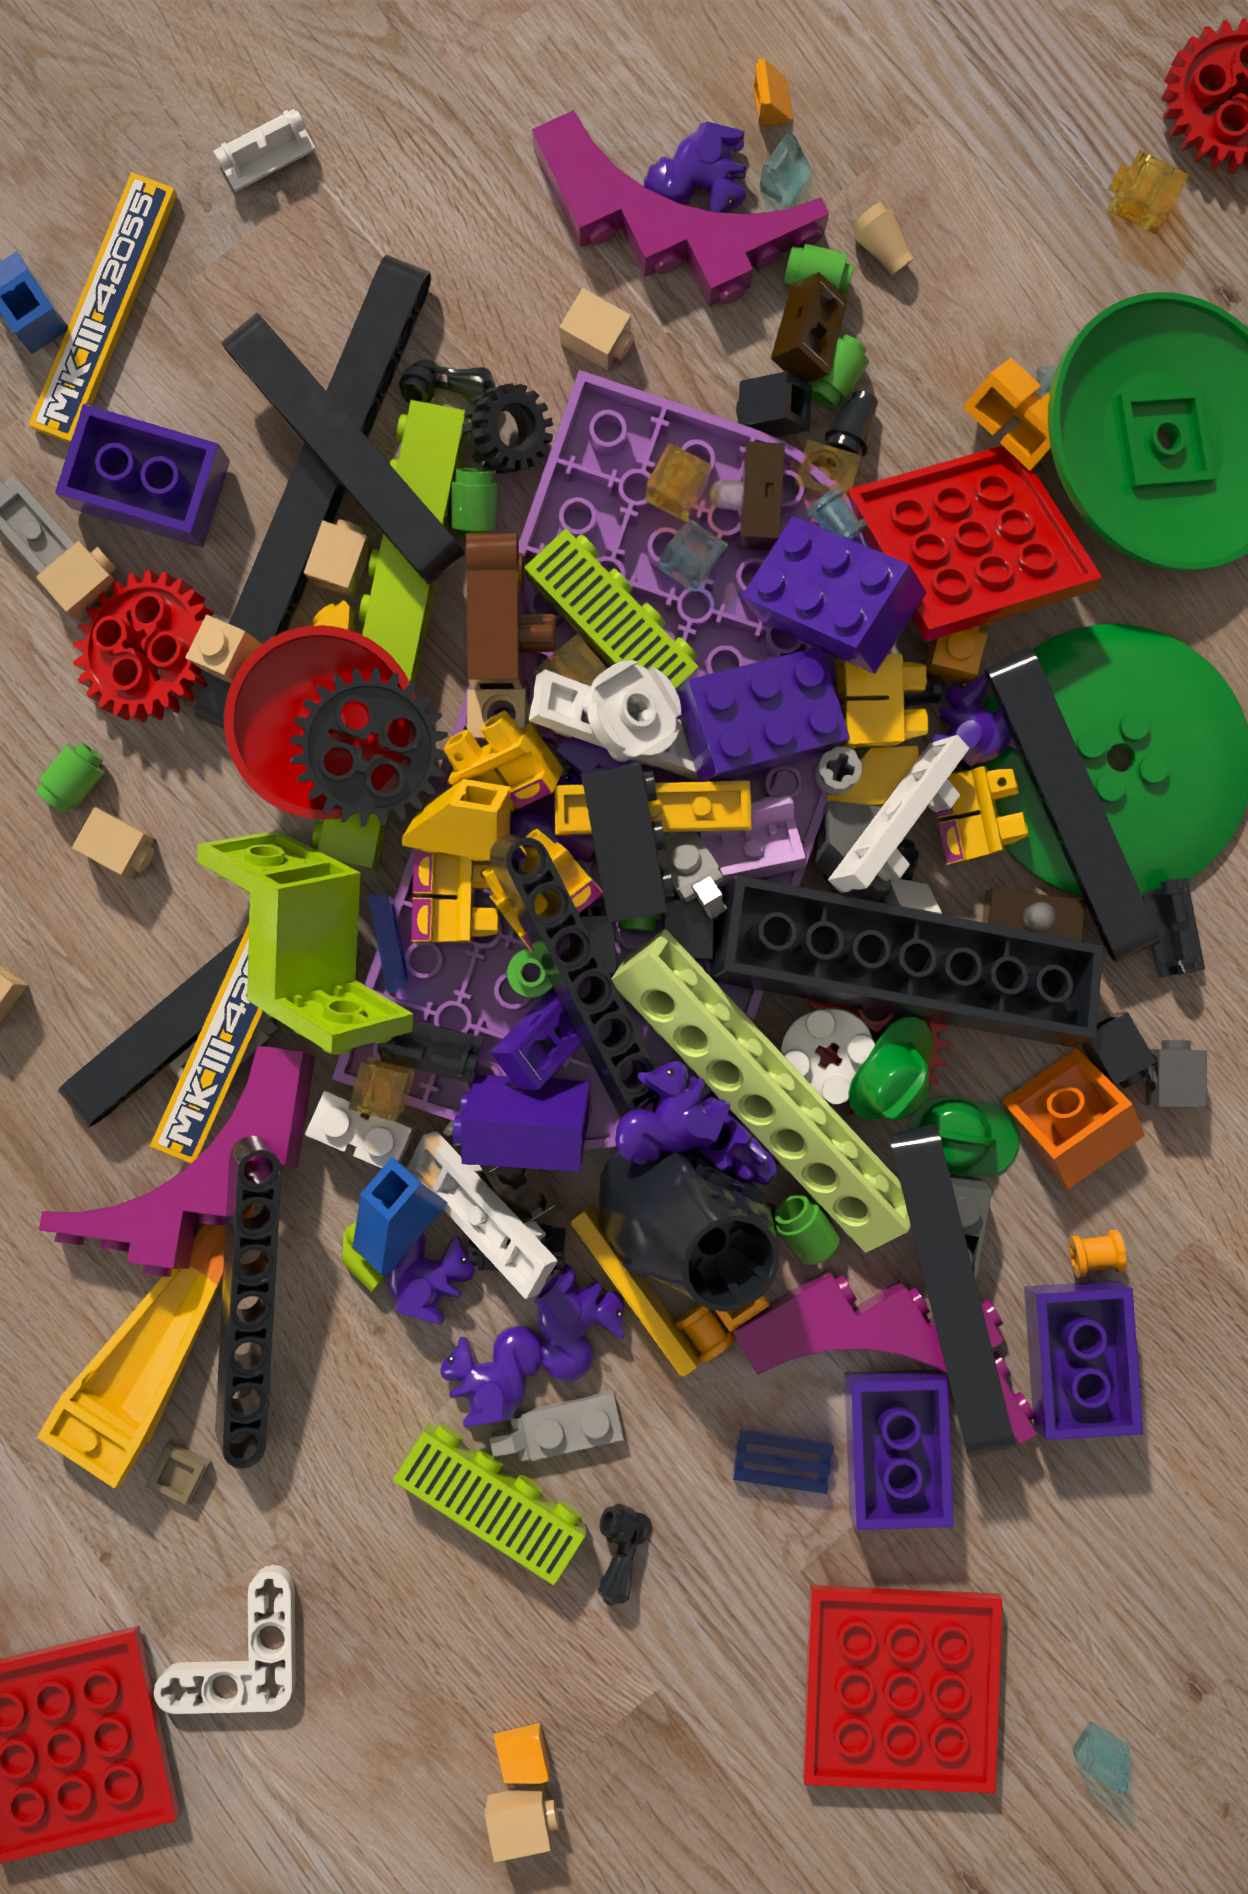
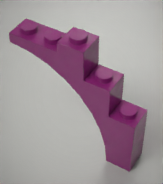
(659, 231)
(163, 1222)
(820, 1319)

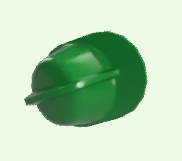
(895, 1074)
(974, 1134)

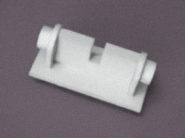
(265, 150)

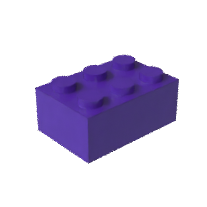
(143, 475)
(834, 594)
(761, 715)
(1083, 1360)
(898, 1449)

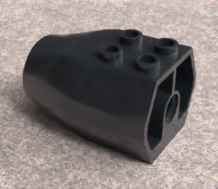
(690, 1227)

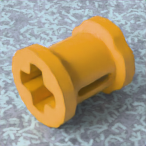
(1097, 1253)
(705, 1332)

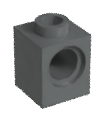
(1177, 1076)

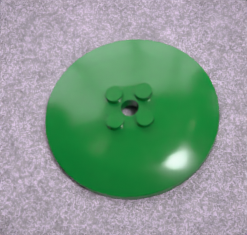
(1145, 369)
(1183, 746)

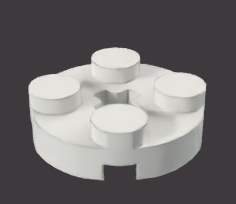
(614, 726)
(822, 1029)

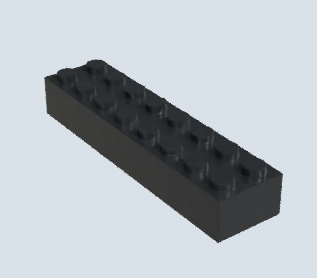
(907, 962)

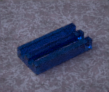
(389, 943)
(779, 1479)

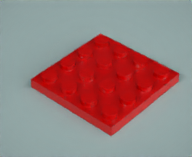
(976, 539)
(902, 1689)
(80, 1746)

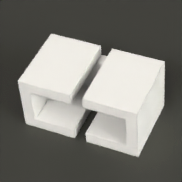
(343, 1128)

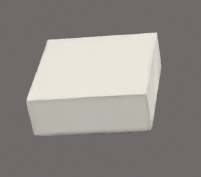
(912, 895)

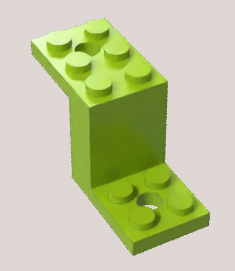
(305, 940)

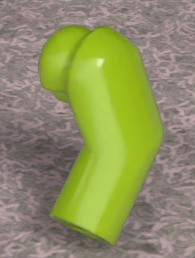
(357, 1264)

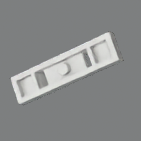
(559, 707)
(921, 787)
(484, 1215)

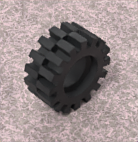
(529, 422)

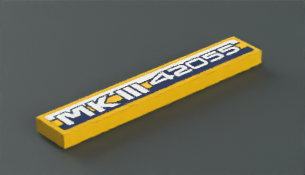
(103, 306)
(210, 1064)

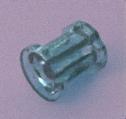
(836, 515)

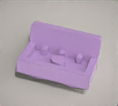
(766, 850)

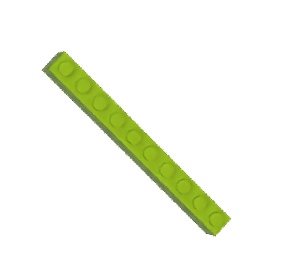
(400, 599)

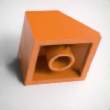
(1074, 1117)

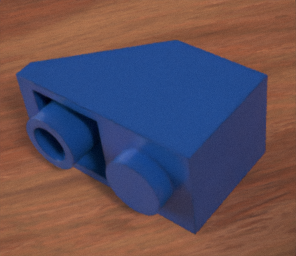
(27, 305)
(393, 1215)

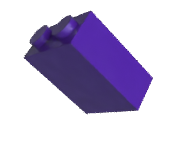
(523, 1125)

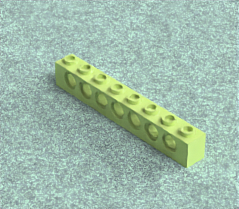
(763, 1090)

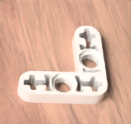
(247, 1674)

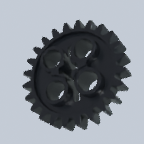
(383, 705)

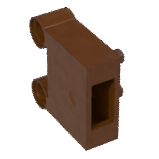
(495, 614)

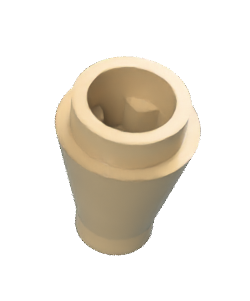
(882, 238)

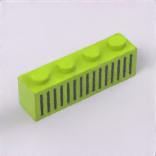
(604, 611)
(491, 1501)

